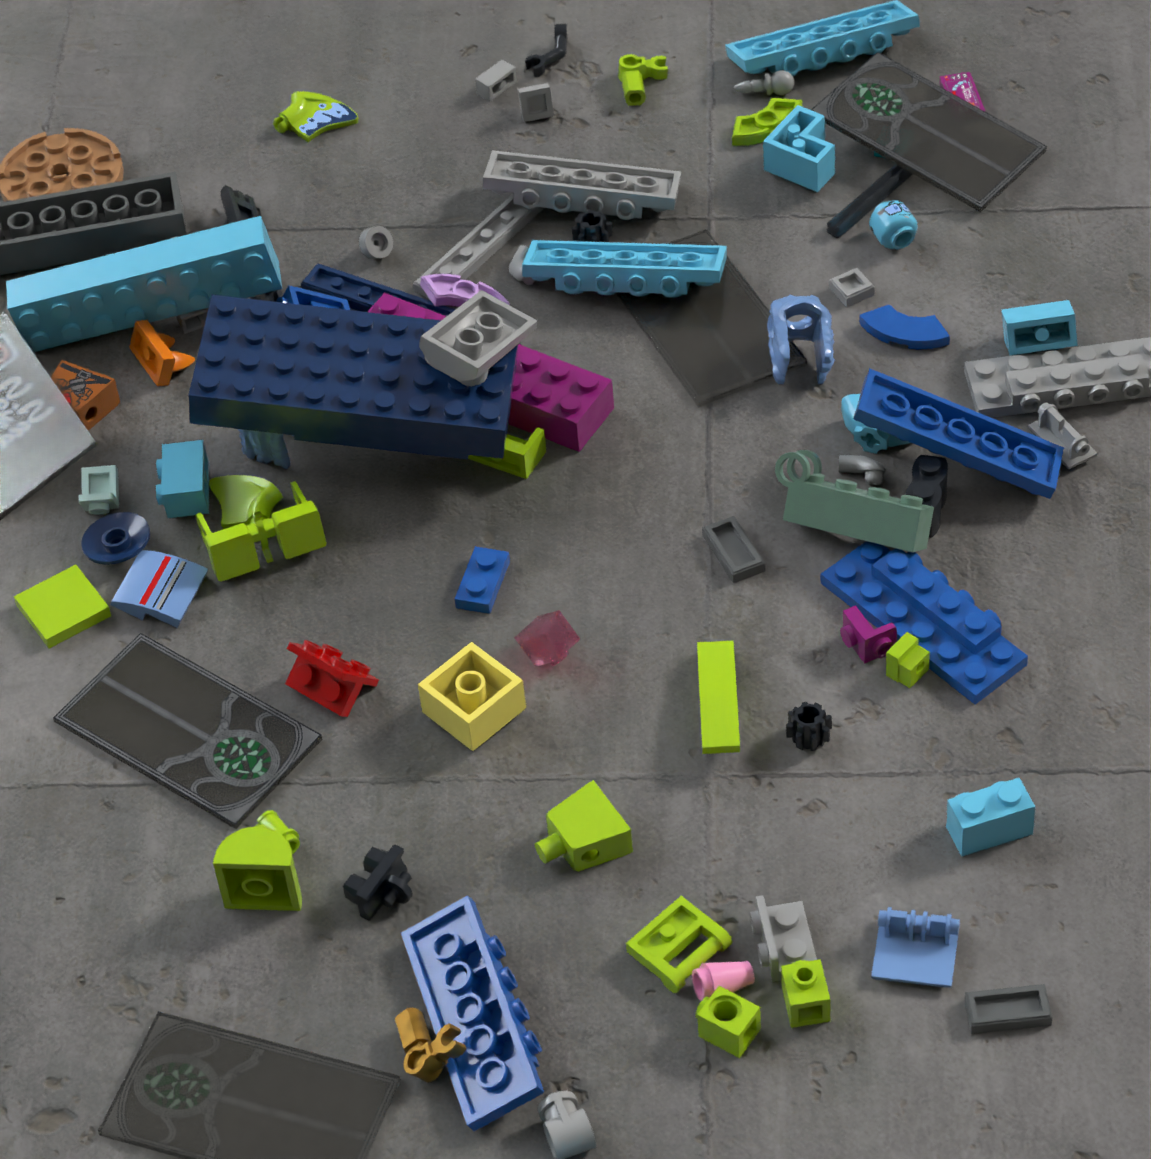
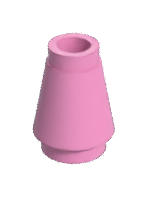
(728, 975)

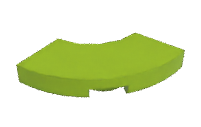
(756, 127)

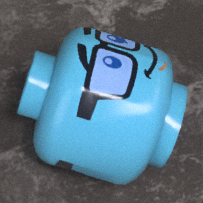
(893, 224)

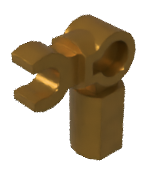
(426, 1057)

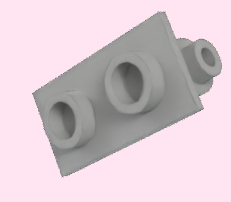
(1056, 429)

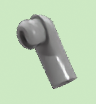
(515, 266)

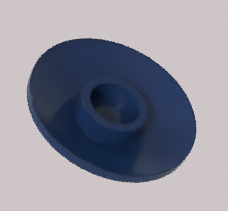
(115, 538)

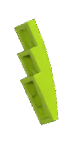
(718, 697)

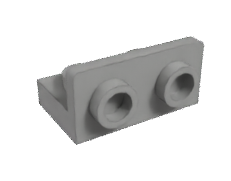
(783, 935)

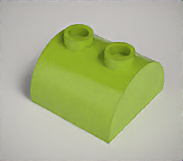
(257, 871)

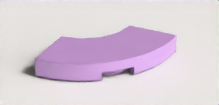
(451, 290)

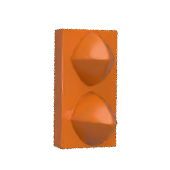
(154, 354)

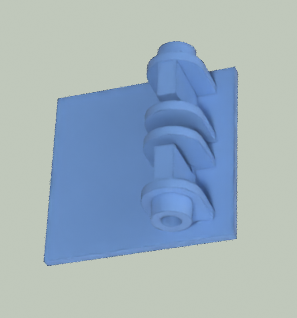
(915, 948)

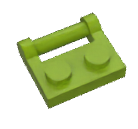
(670, 935)

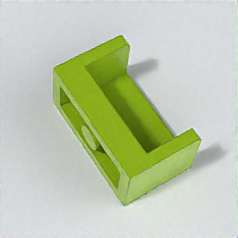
(519, 454)

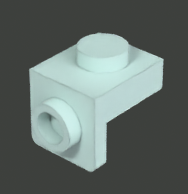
(99, 489)

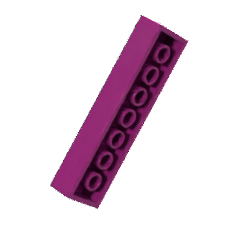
(546, 390)

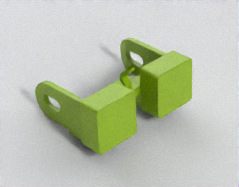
(233, 548)

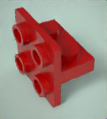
(327, 677)

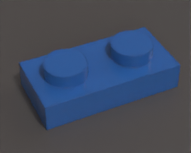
(482, 580)

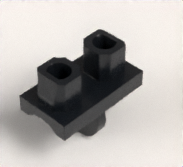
(384, 885)

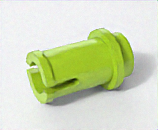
(272, 820)

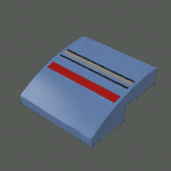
(159, 587)

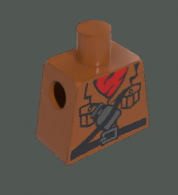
(87, 391)

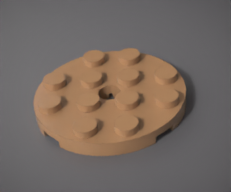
(81, 153)

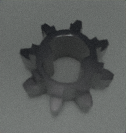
(592, 227)
(808, 726)

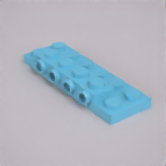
(824, 40)
(624, 266)

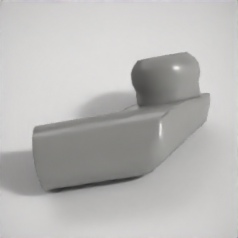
(862, 464)

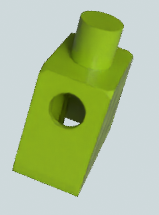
(585, 830)

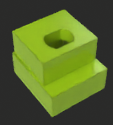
(907, 660)

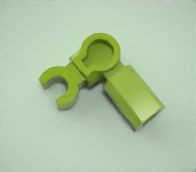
(635, 70)

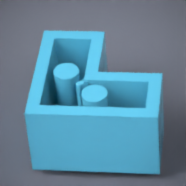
(799, 150)

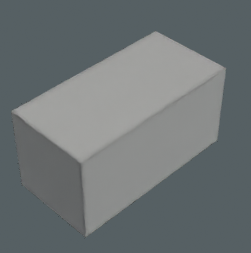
(496, 80)

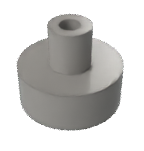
(376, 242)

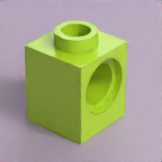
(731, 1035)

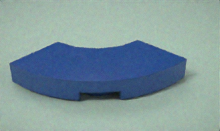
(894, 326)

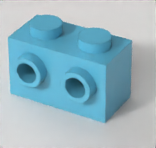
(1039, 327)
(183, 479)
(990, 816)

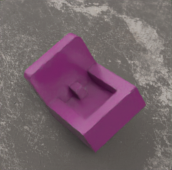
(865, 640)

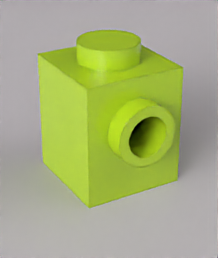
(805, 993)

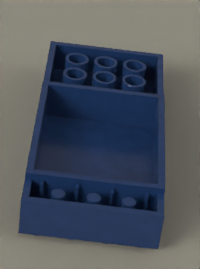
(342, 381)

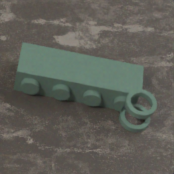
(850, 510)

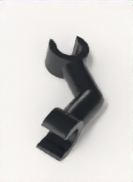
(552, 56)

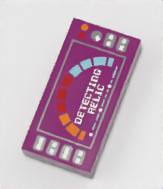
(963, 87)

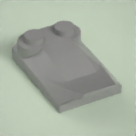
(475, 338)

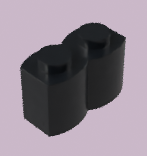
(930, 484)

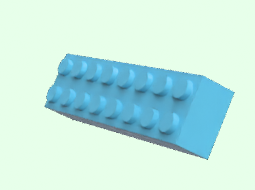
(143, 284)

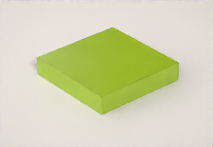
(62, 606)

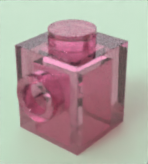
(547, 638)

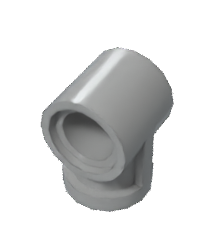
(565, 1126)

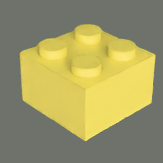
(472, 696)

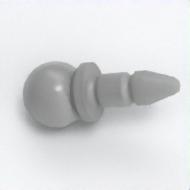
(780, 83)

